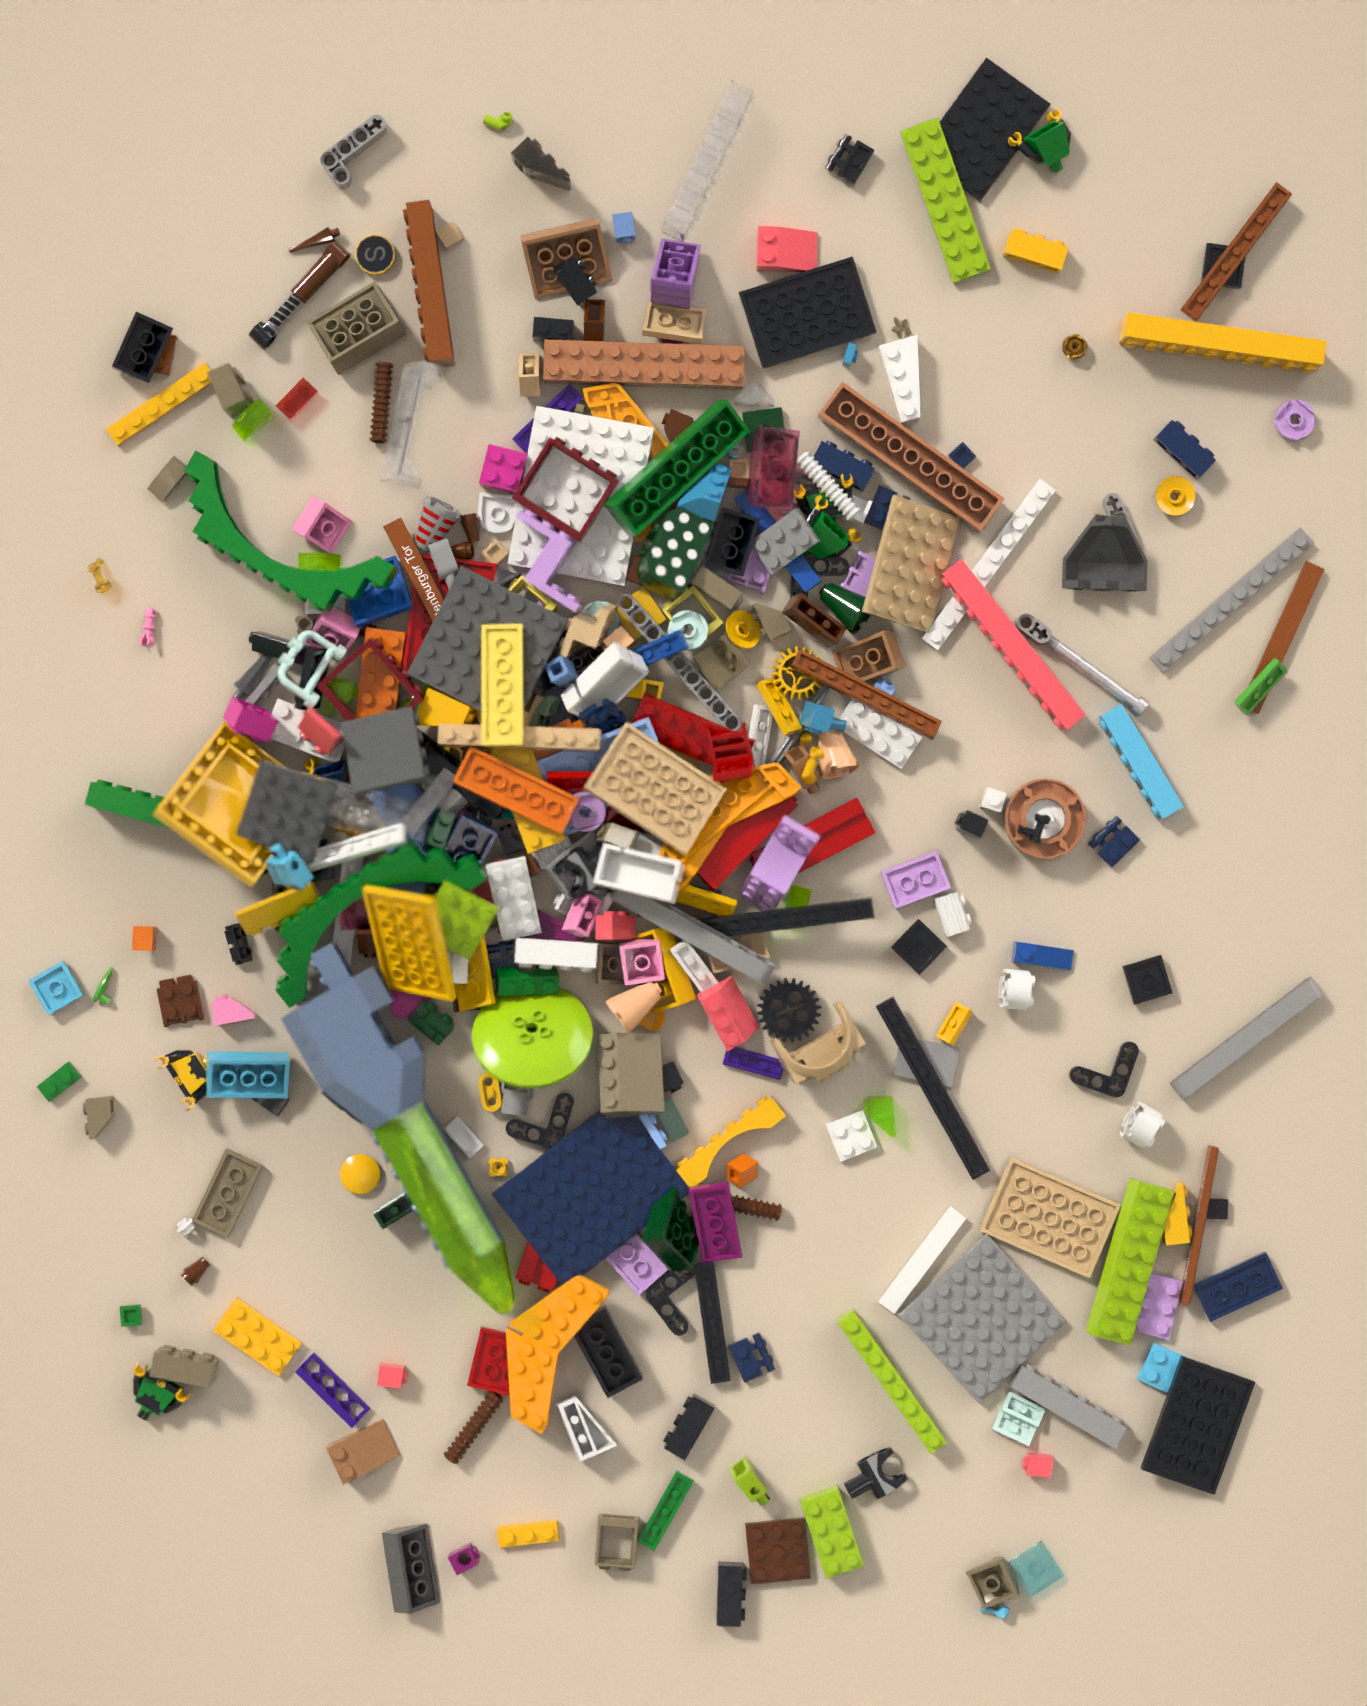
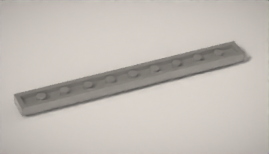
(1231, 599)

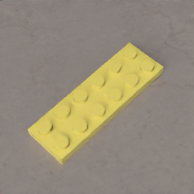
(502, 685)

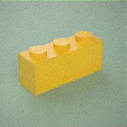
(1035, 250)

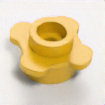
(497, 1172)

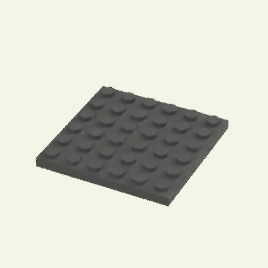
(453, 646)

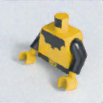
(188, 1072)

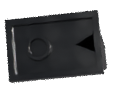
(307, 656)

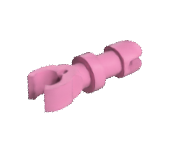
(150, 614)

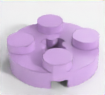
(1283, 422)
(596, 815)

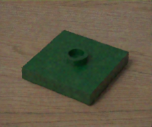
(766, 417)

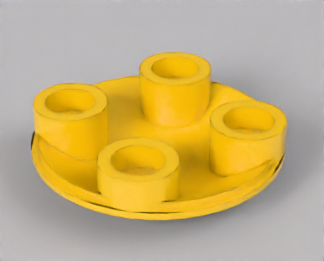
(360, 1174)

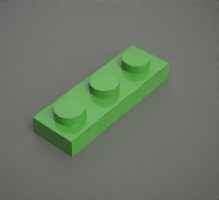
(1260, 686)

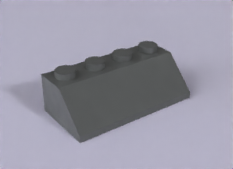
(410, 1568)

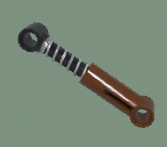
(332, 259)

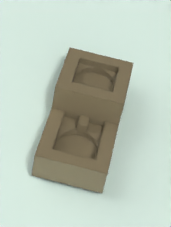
(167, 479)

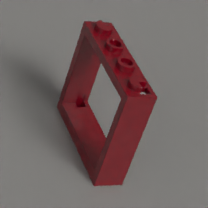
(576, 455)
(389, 660)

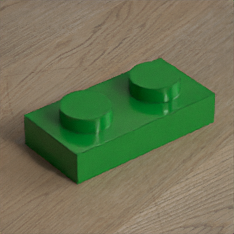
(59, 1081)

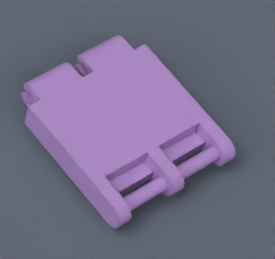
(754, 572)
(862, 575)

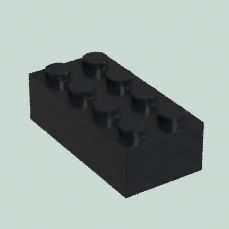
(607, 1353)

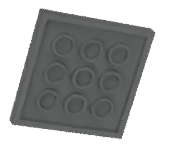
(287, 809)

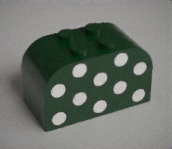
(672, 552)

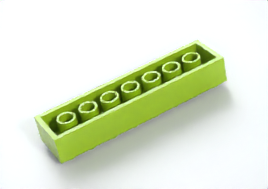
(1130, 1261)

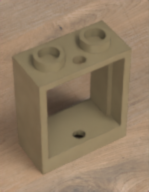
(717, 589)
(616, 1521)

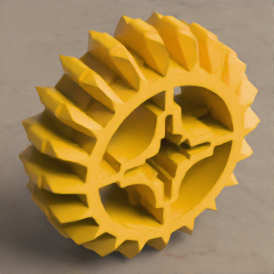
(793, 690)

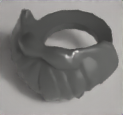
(505, 577)

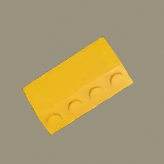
(275, 909)
(677, 985)

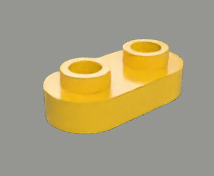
(490, 1091)

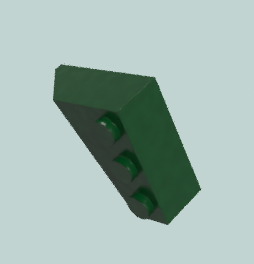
(672, 1232)

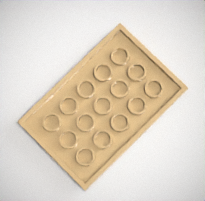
(909, 564)
(655, 788)
(1050, 1217)

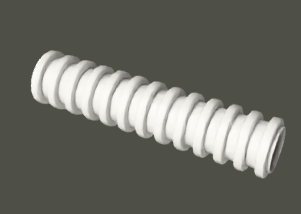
(828, 485)

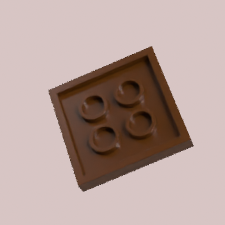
(778, 1550)

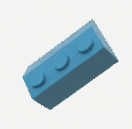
(707, 492)

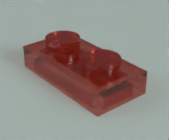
(297, 399)

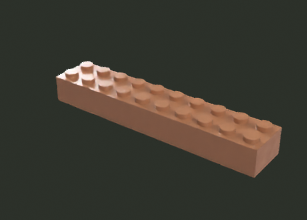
(643, 364)
(910, 457)

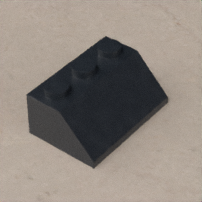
(142, 347)
(732, 542)

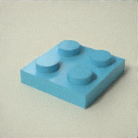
(56, 987)
(1159, 1367)

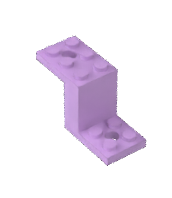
(550, 560)
(778, 864)

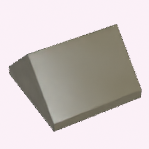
(609, 964)

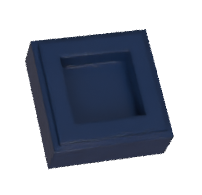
(962, 455)

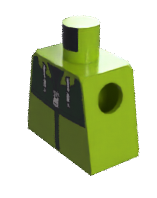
(749, 1481)

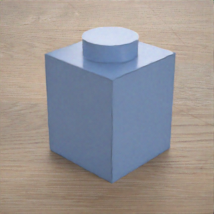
(624, 227)
(561, 671)

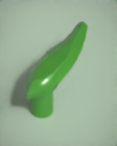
(102, 987)

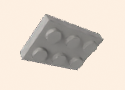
(785, 541)

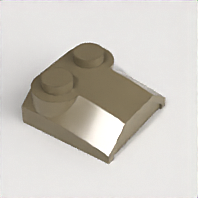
(993, 1582)

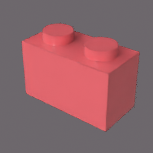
(615, 926)

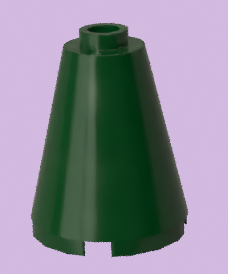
(845, 606)

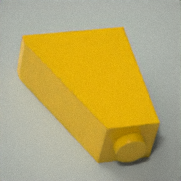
(444, 709)

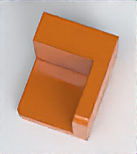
(144, 938)
(742, 1170)

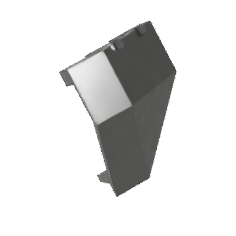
(1105, 558)

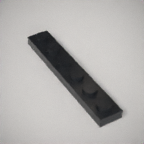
(712, 1322)

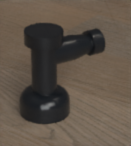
(1035, 835)

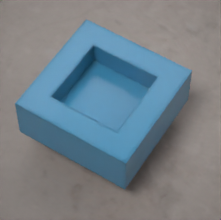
(851, 355)

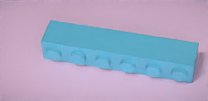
(1140, 761)

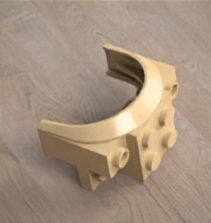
(824, 1053)

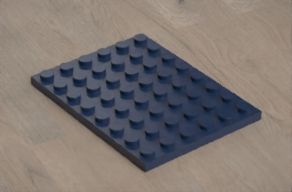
(589, 1193)

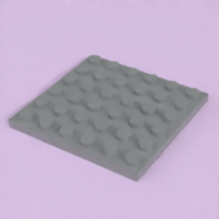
(982, 1318)

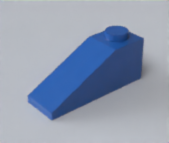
(1042, 955)

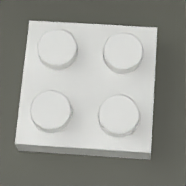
(851, 1135)

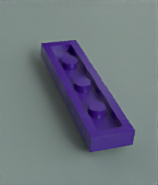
(564, 401)

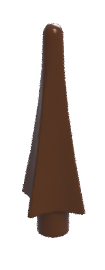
(323, 237)

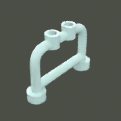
(286, 661)

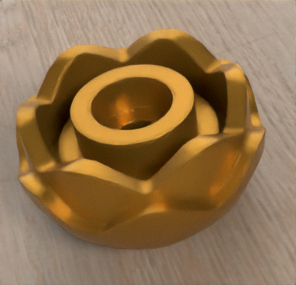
(1079, 342)

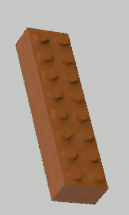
(429, 278)

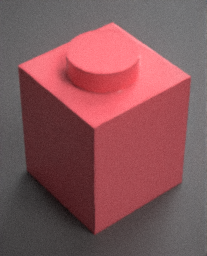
(392, 1375)
(1038, 1464)

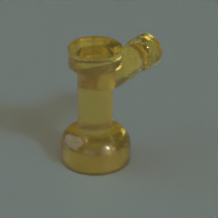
(102, 584)

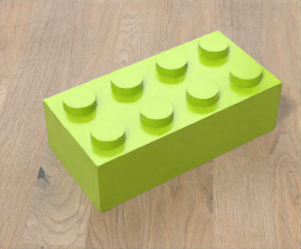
(831, 1531)

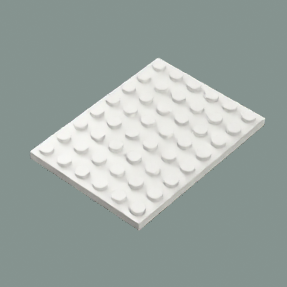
(573, 491)

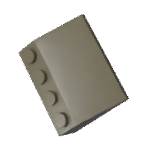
(356, 328)
(630, 1074)

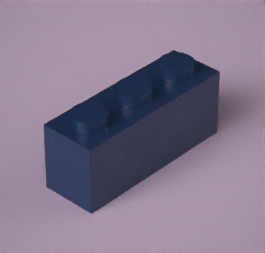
(1185, 449)
(843, 462)

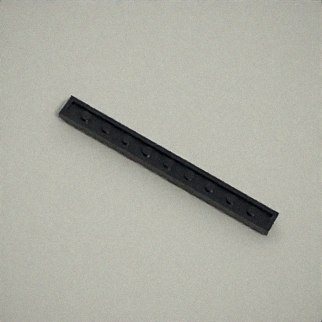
(791, 917)
(933, 1088)

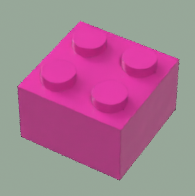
(503, 469)
(250, 719)

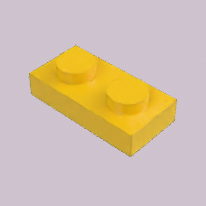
(954, 1023)

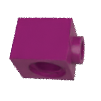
(460, 1566)

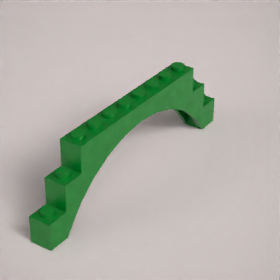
(313, 585)
(395, 867)

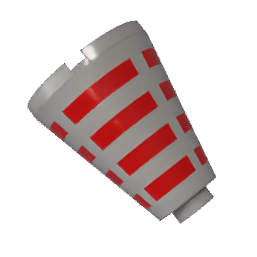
(434, 522)

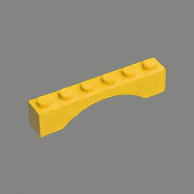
(763, 1116)

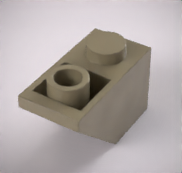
(772, 621)
(99, 1113)

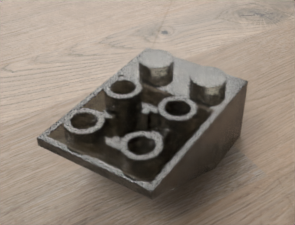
(538, 165)

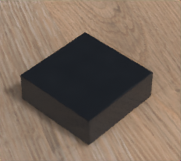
(1217, 1209)

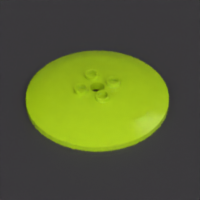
(534, 1058)

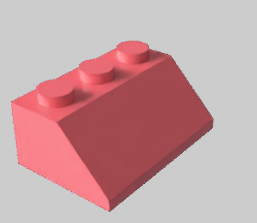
(728, 1012)

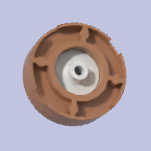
(1052, 800)

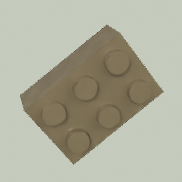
(230, 389)
(184, 1366)

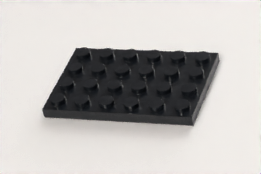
(983, 120)
(807, 312)
(1197, 1425)

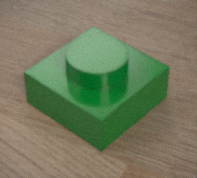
(131, 1315)

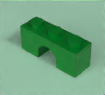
(512, 982)

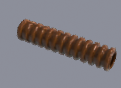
(381, 402)
(756, 1207)
(473, 1427)

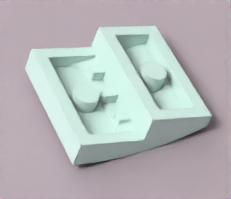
(1018, 1419)

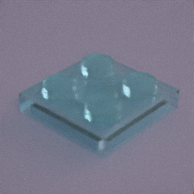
(1036, 1568)

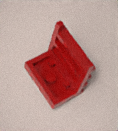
(735, 765)

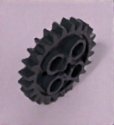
(782, 993)

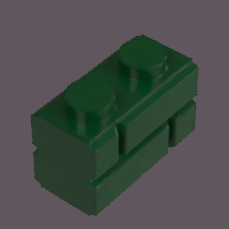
(439, 830)
(431, 1021)
(393, 1210)

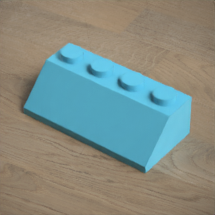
(247, 1074)

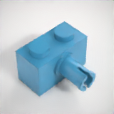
(820, 718)

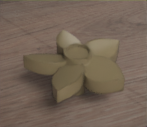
(901, 328)

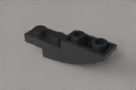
(581, 659)

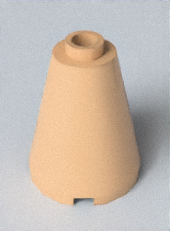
(837, 757)
(634, 1004)

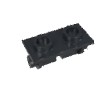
(241, 952)

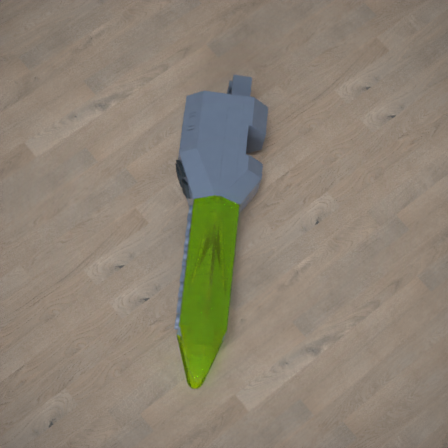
(385, 1090)

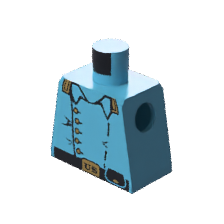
(287, 869)

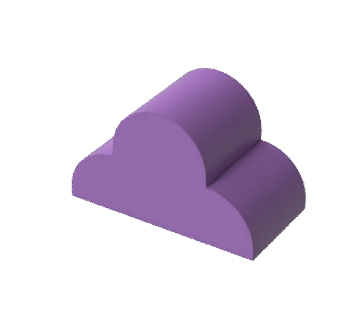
(675, 273)

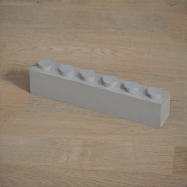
(1068, 1406)

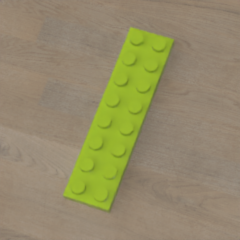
(945, 200)

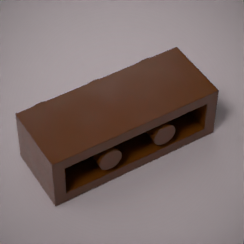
(814, 620)

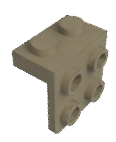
(721, 661)

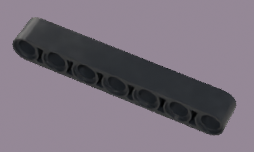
(439, 758)

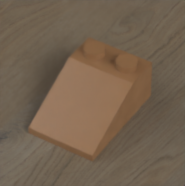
(870, 656)
(362, 1451)

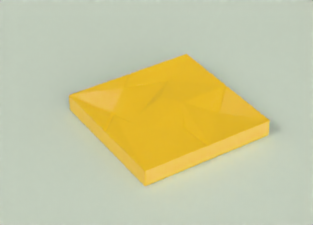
(211, 800)

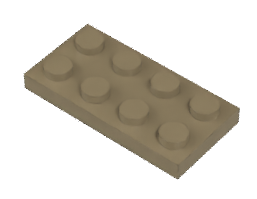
(227, 1192)

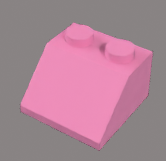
(321, 524)
(336, 628)
(641, 961)

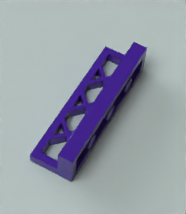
(326, 1395)

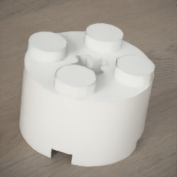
(1016, 989)
(1141, 1125)

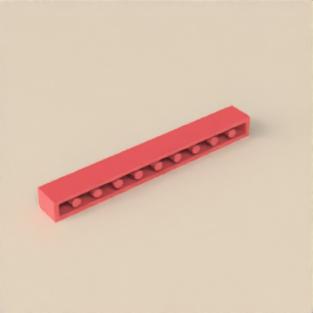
(1012, 644)

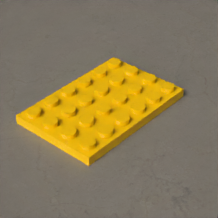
(409, 942)

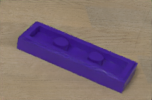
(753, 1062)

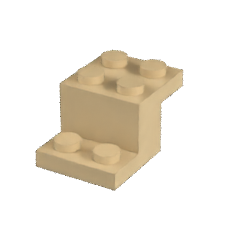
(587, 630)

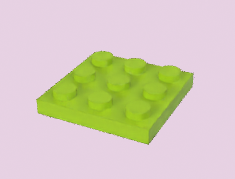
(463, 918)

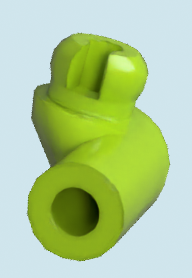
(499, 123)

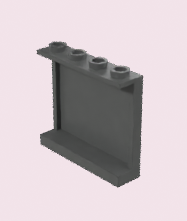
(384, 751)

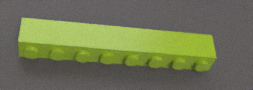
(891, 1381)

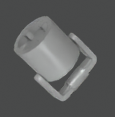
(515, 1101)

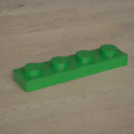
(665, 1510)

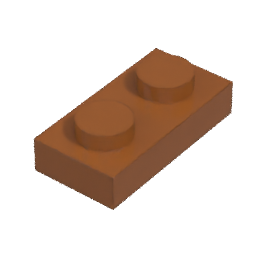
(165, 362)

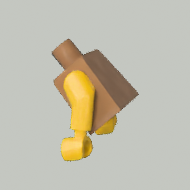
(803, 765)

